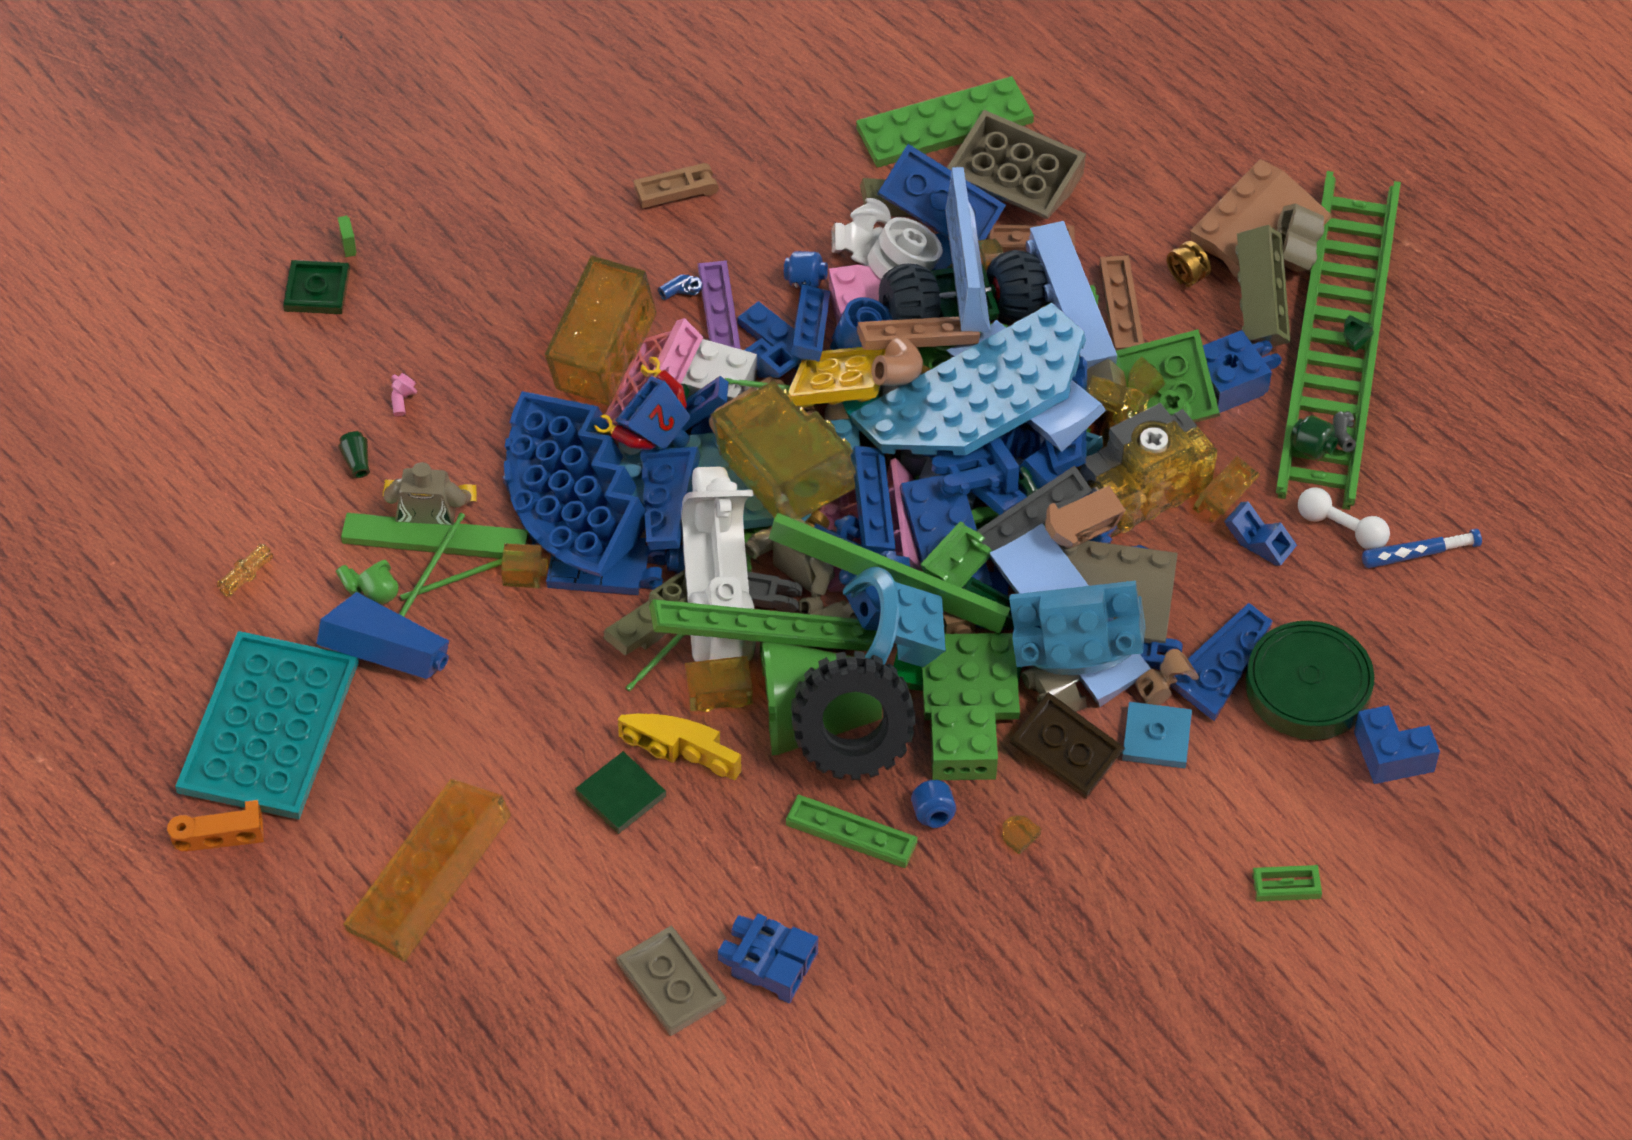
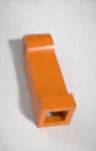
(217, 829)

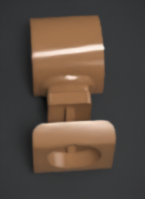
(1155, 685)

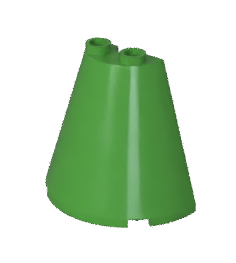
(783, 669)

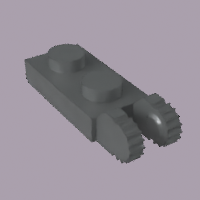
(764, 592)

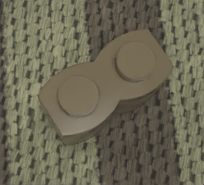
(1300, 235)

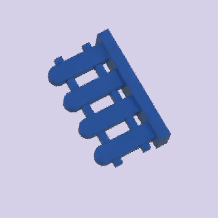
(994, 464)

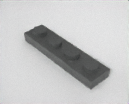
(1033, 509)

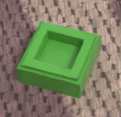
(347, 236)

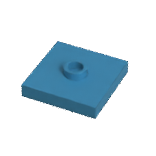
(1157, 734)

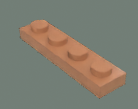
(1121, 301)
(921, 332)

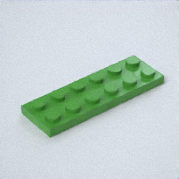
(940, 120)

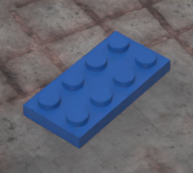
(922, 187)
(934, 515)

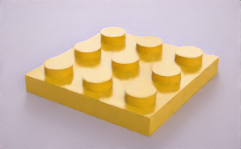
(836, 377)

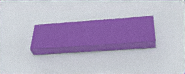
(718, 303)

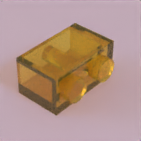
(719, 683)

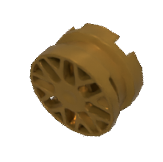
(1187, 264)

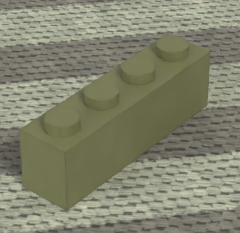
(1263, 285)

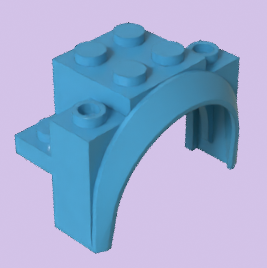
(1076, 627)

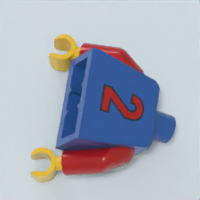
(653, 415)

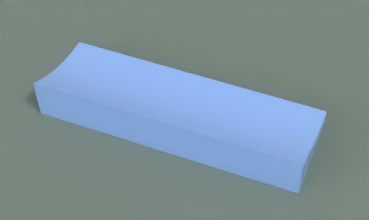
(966, 256)
(1063, 421)
(1039, 564)

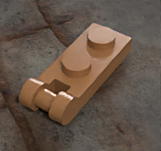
(675, 185)

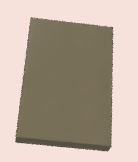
(671, 980)

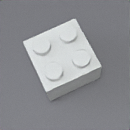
(720, 360)

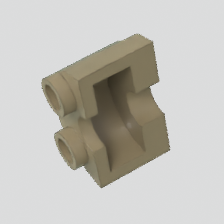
(1060, 686)

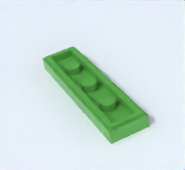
(851, 831)

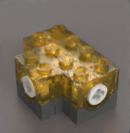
(1152, 464)

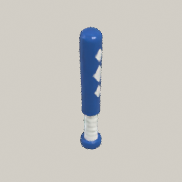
(1411, 550)

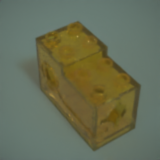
(601, 330)
(783, 453)

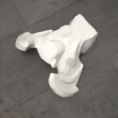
(860, 235)

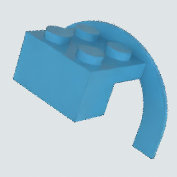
(906, 618)

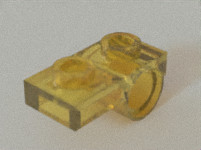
(1117, 398)

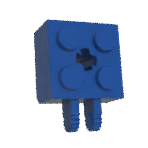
(1239, 369)

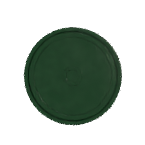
(1309, 680)

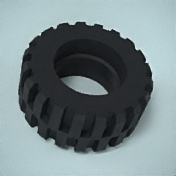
(859, 754)

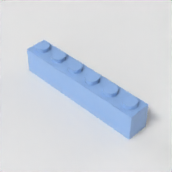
(1070, 289)

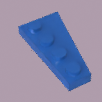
(666, 482)
(1222, 661)

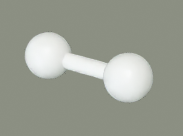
(1370, 532)

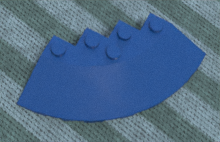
(583, 494)

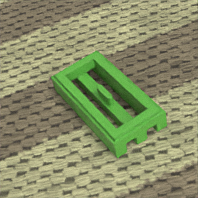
(1287, 887)

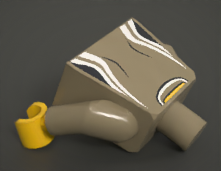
(427, 495)

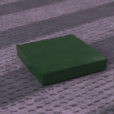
(316, 287)
(620, 792)

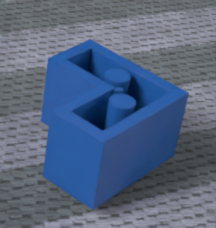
(1392, 752)

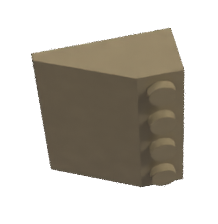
(1019, 164)
(1150, 568)

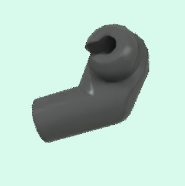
(1341, 422)

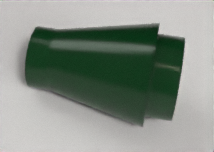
(355, 452)

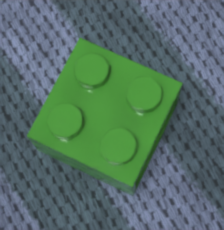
(963, 742)

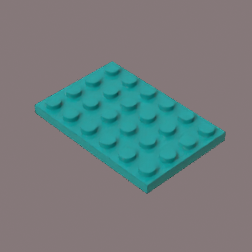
(267, 724)

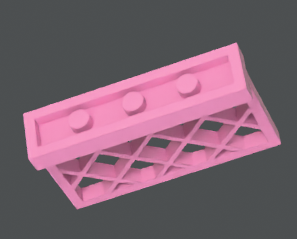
(672, 349)

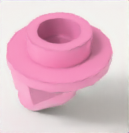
(402, 388)

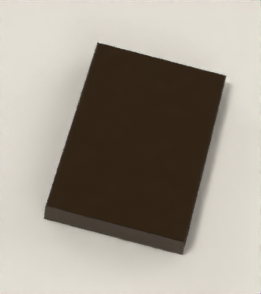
(1067, 745)

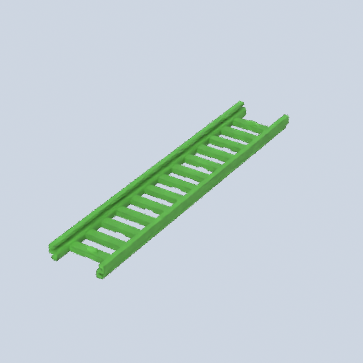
(1308, 333)

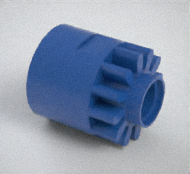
(856, 311)

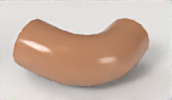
(899, 364)

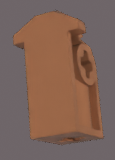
(1084, 518)

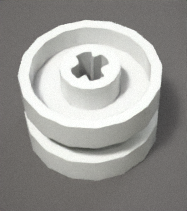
(903, 243)

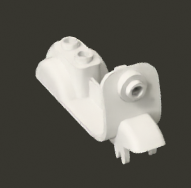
(716, 555)

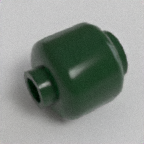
(1314, 437)

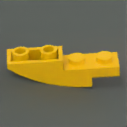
(670, 736)

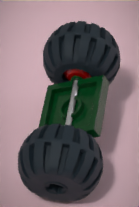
(1011, 288)

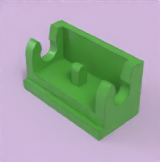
(957, 556)

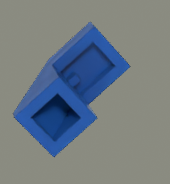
(773, 360)
(1265, 540)

